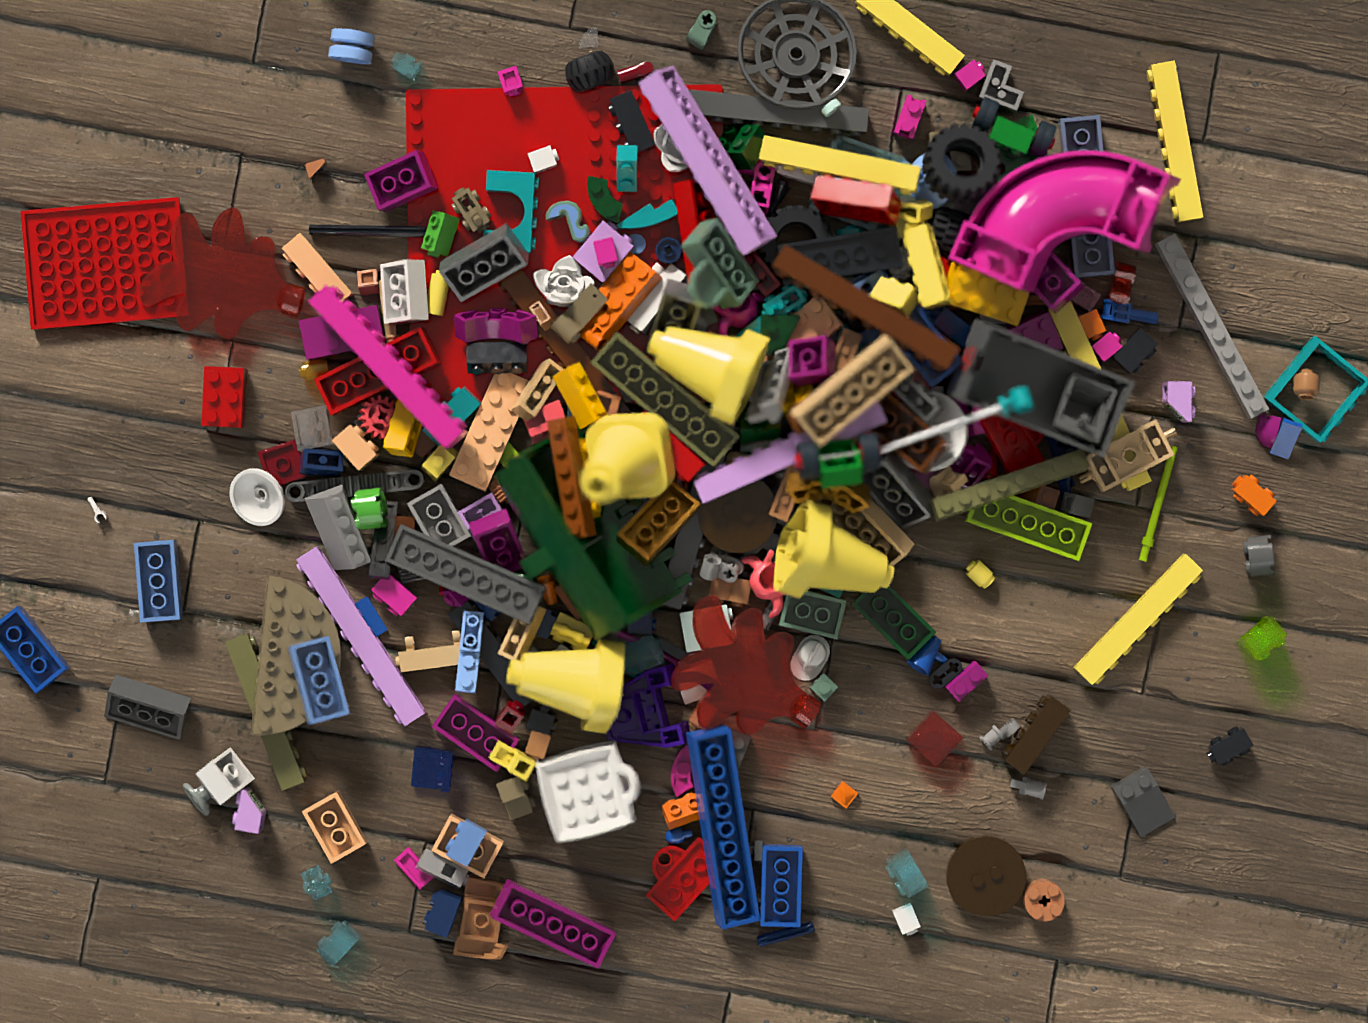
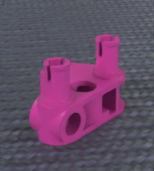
(761, 184)

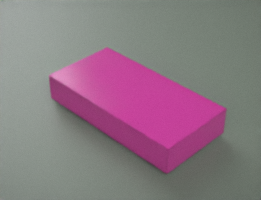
(407, 862)

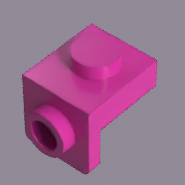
(510, 81)

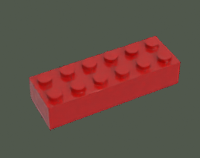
(691, 210)
(357, 382)

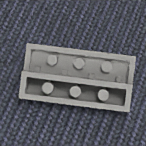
(771, 388)

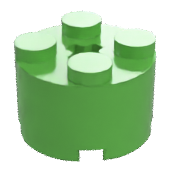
(370, 508)

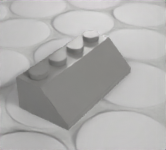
(338, 529)

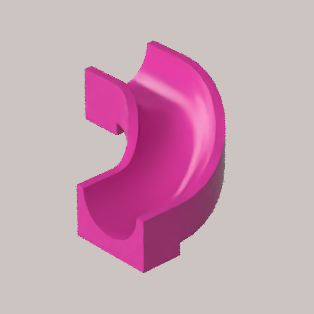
(1055, 201)

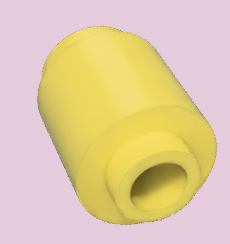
(979, 574)

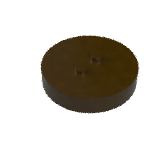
(739, 519)
(985, 875)

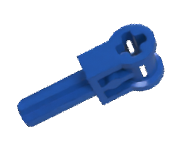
(1123, 313)

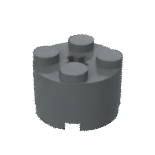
(1259, 555)

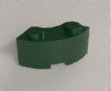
(603, 201)

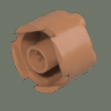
(1052, 907)

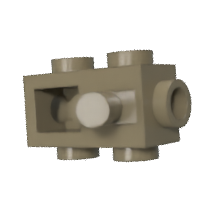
(475, 216)

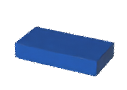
(1286, 438)
(371, 616)

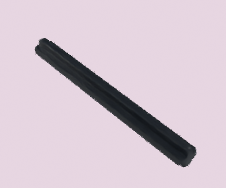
(367, 230)

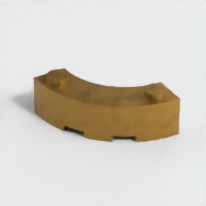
(853, 497)

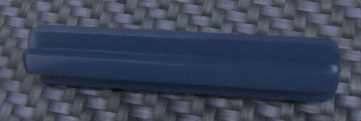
(785, 934)

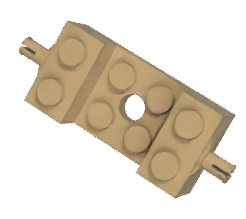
(1149, 447)

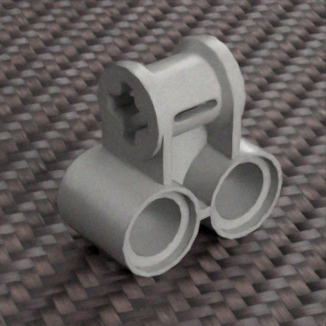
(719, 565)

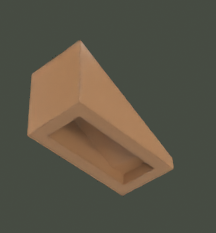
(542, 315)

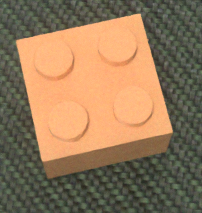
(356, 447)

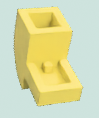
(512, 759)

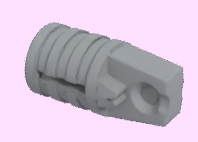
(1030, 787)

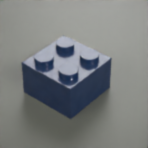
(443, 912)

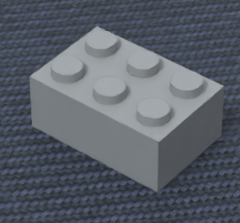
(439, 516)

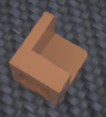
(610, 402)

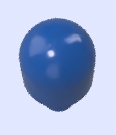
(677, 835)

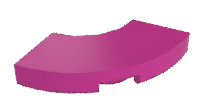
(681, 772)

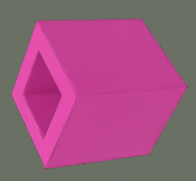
(970, 75)
(606, 252)
(1106, 346)

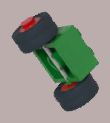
(1012, 136)
(838, 461)

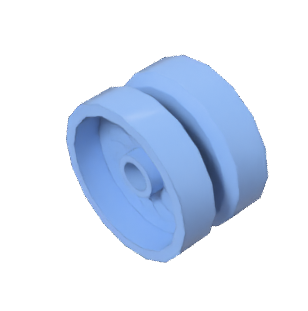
(351, 46)

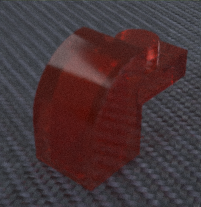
(1122, 283)

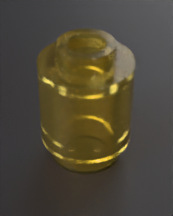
(313, 369)

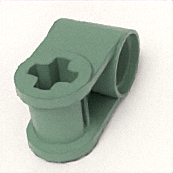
(700, 33)

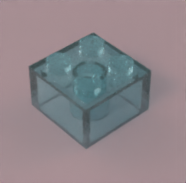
(907, 873)

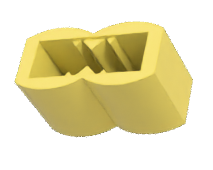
(915, 210)

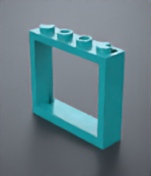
(1348, 404)

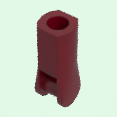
(635, 72)

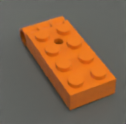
(625, 292)

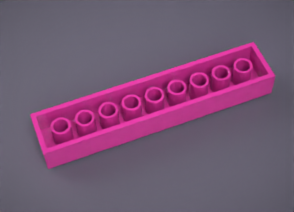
(388, 366)

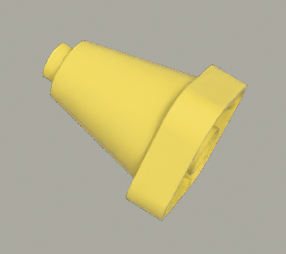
(713, 366)
(628, 457)
(825, 556)
(574, 682)

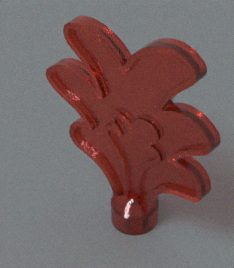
(221, 278)
(746, 671)

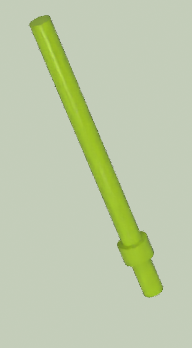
(1148, 540)

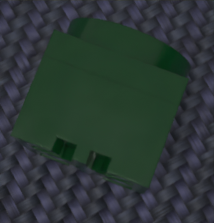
(757, 433)

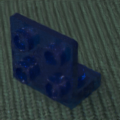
(432, 768)

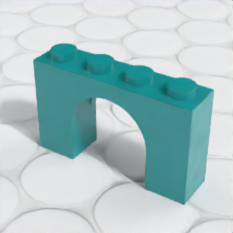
(523, 186)

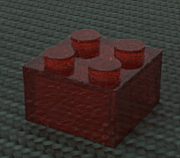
(934, 738)

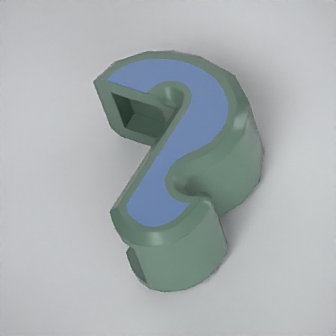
(574, 218)

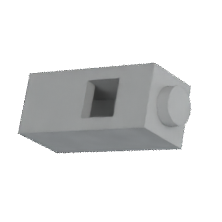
(442, 869)

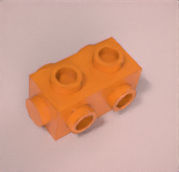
(1248, 490)
(680, 811)

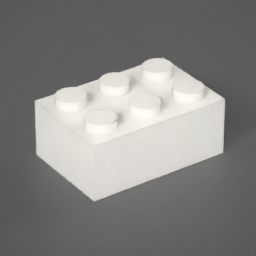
(404, 291)

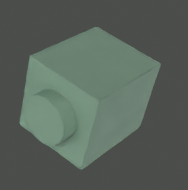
(823, 687)

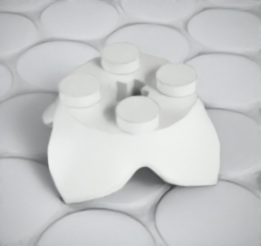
(671, 156)
(563, 283)

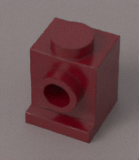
(506, 720)

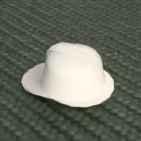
(810, 657)

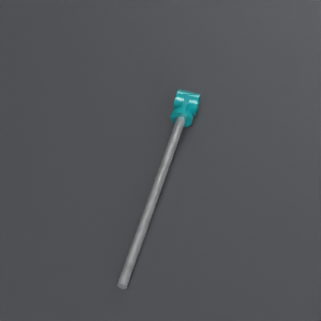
(1019, 400)

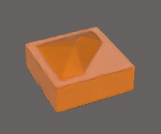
(844, 794)

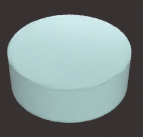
(831, 107)

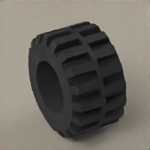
(946, 228)

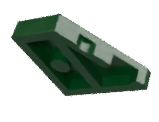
(778, 329)

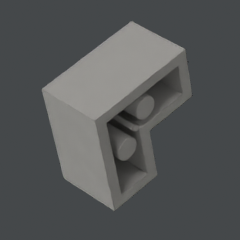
(995, 87)

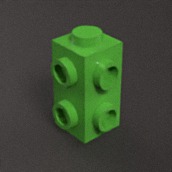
(439, 234)

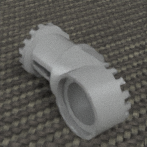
(996, 735)

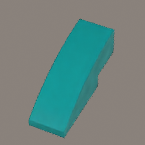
(649, 217)

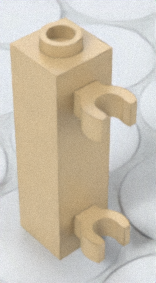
(428, 657)

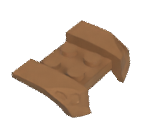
(477, 929)

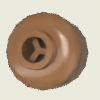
(1306, 384)

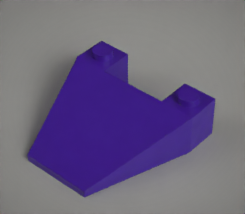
(643, 714)

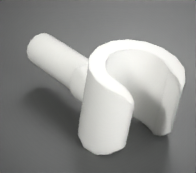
(96, 509)

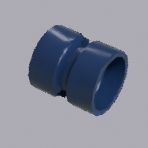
(668, 251)

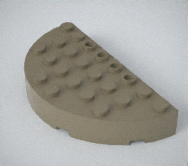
(289, 618)

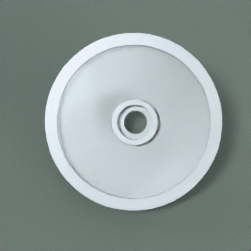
(250, 501)

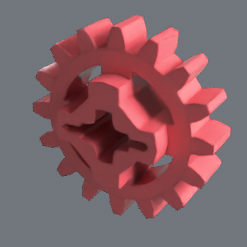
(375, 408)

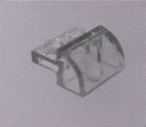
(312, 428)

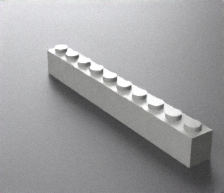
(1211, 326)

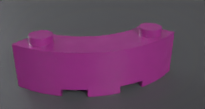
(496, 324)

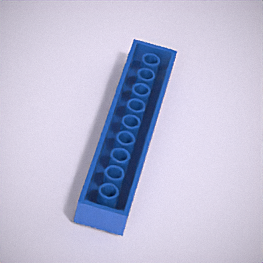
(723, 826)

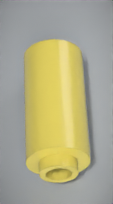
(437, 294)

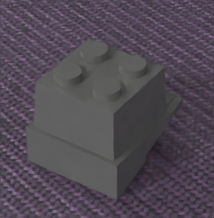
(1083, 408)

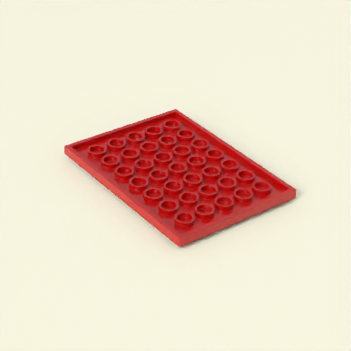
(92, 258)

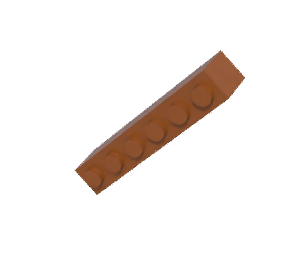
(569, 470)

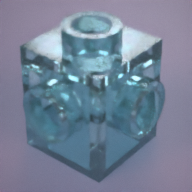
(316, 882)

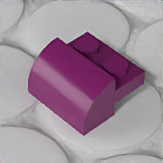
(973, 463)

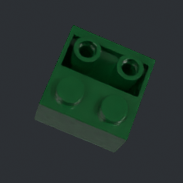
(743, 144)

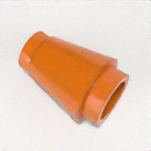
(550, 594)

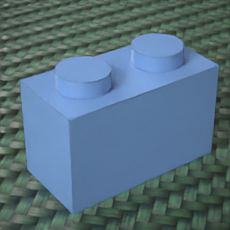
(466, 842)

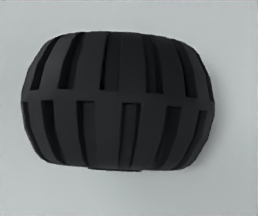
(589, 71)

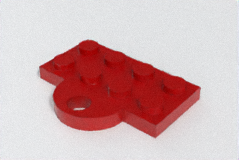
(1013, 442)
(679, 879)

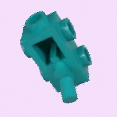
(781, 303)

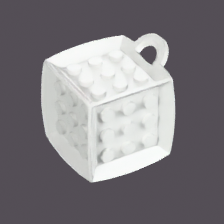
(587, 791)

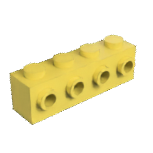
(927, 267)

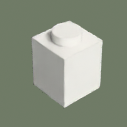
(543, 159)
(906, 919)

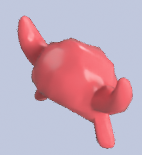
(763, 581)

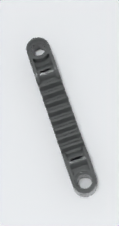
(360, 482)

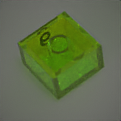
(1262, 638)

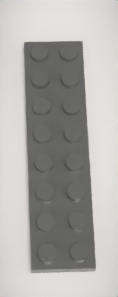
(465, 574)

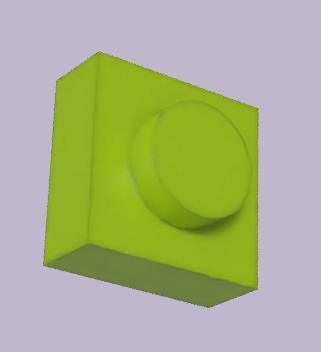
(508, 453)

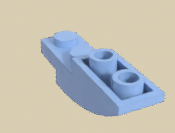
(469, 652)

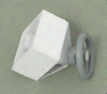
(219, 781)

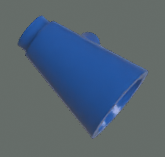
(924, 658)

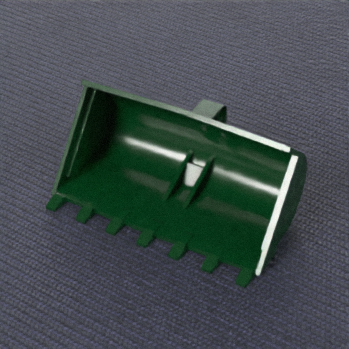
(593, 571)

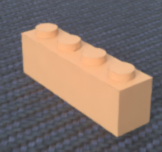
(312, 265)

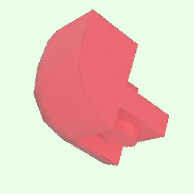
(538, 427)

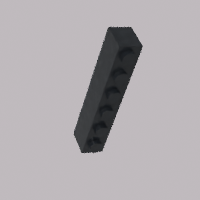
(489, 654)

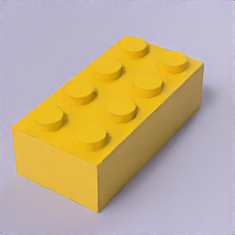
(985, 294)

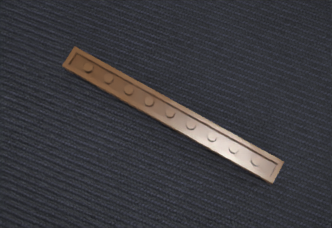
(844, 354)

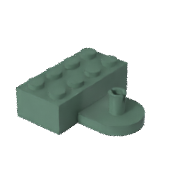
(720, 268)

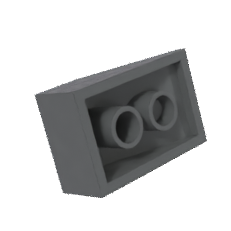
(1143, 801)

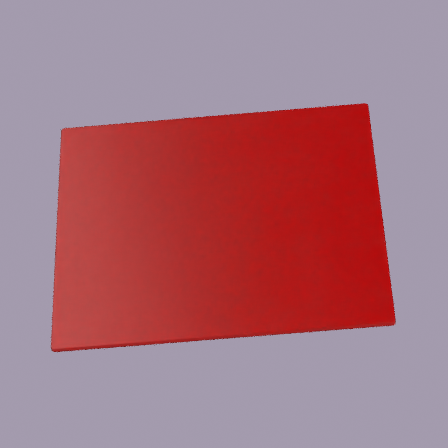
(486, 130)

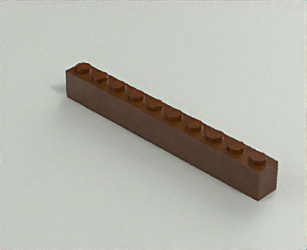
(525, 295)

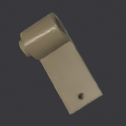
(579, 314)

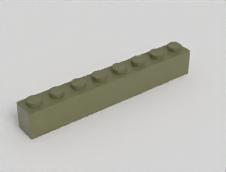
(1009, 485)
(279, 745)

